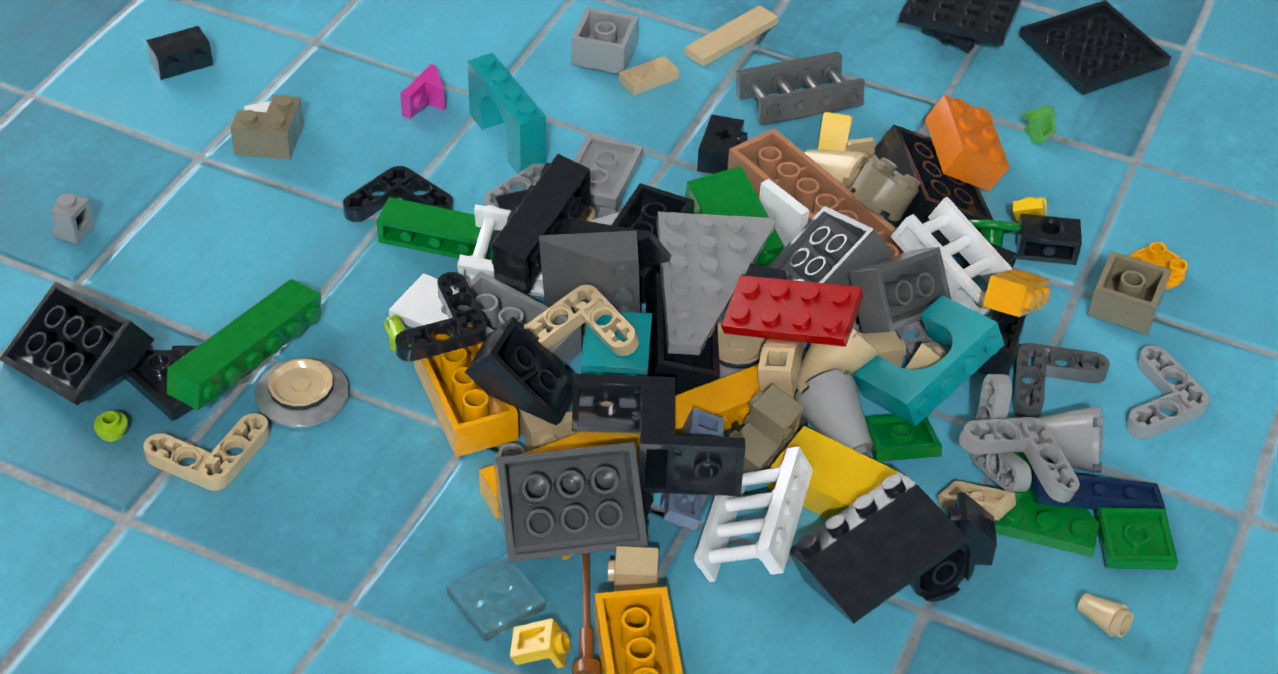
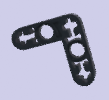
(395, 183)
(455, 327)

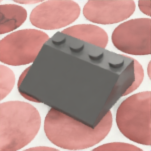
(831, 249)
(596, 259)
(570, 501)

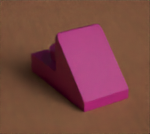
(423, 90)

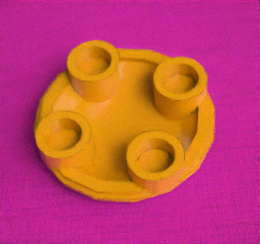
(1159, 255)

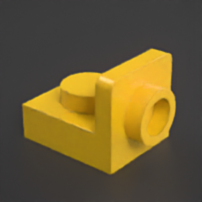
(1030, 205)
(539, 642)

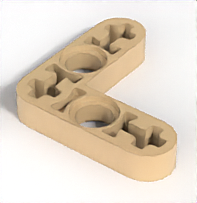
(588, 314)
(207, 462)

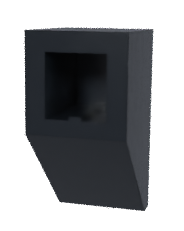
(977, 526)

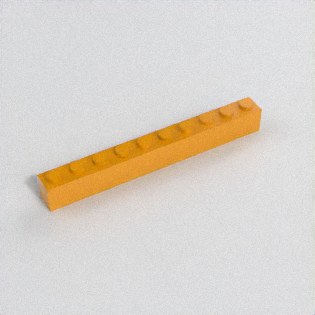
(723, 397)

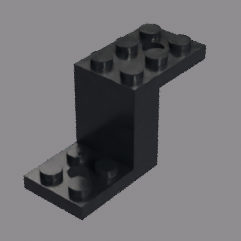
(665, 460)

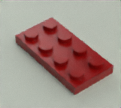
(792, 310)

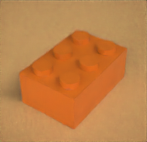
(967, 142)

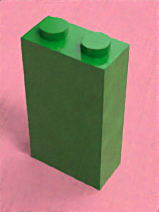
(732, 195)

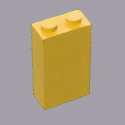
(838, 473)

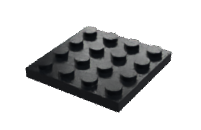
(971, 19)
(1094, 46)

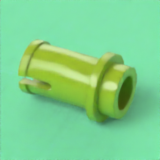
(396, 327)

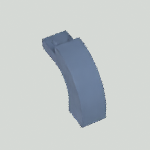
(685, 509)

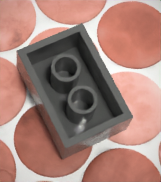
(899, 289)

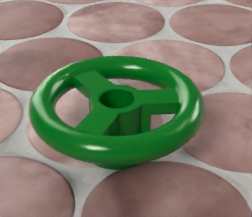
(995, 229)

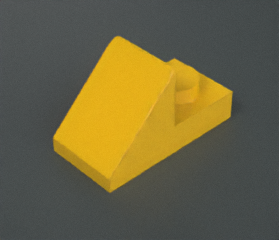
(834, 131)

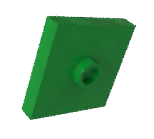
(900, 440)
(1136, 538)

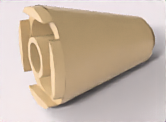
(841, 164)
(825, 358)

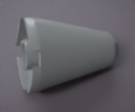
(836, 410)
(1079, 437)

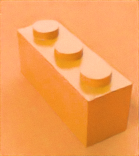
(1016, 292)

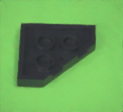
(151, 379)

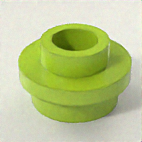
(110, 425)

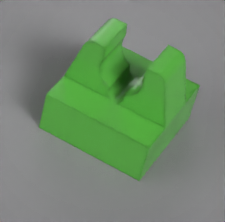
(1041, 123)

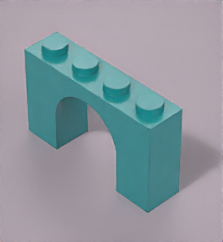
(500, 99)
(918, 392)

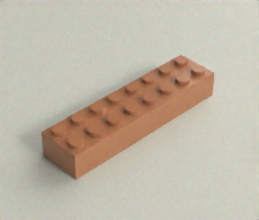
(787, 166)

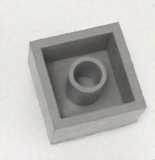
(604, 40)

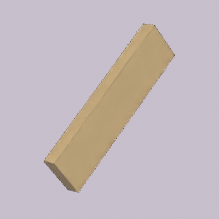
(731, 35)

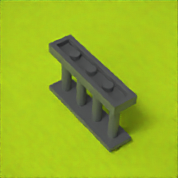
(797, 74)

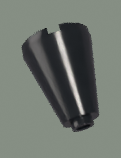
(943, 578)

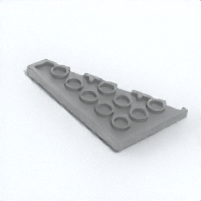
(704, 271)

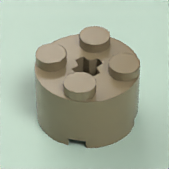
(884, 188)

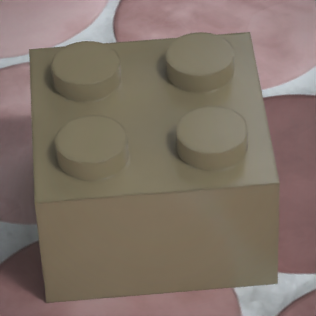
(1129, 292)

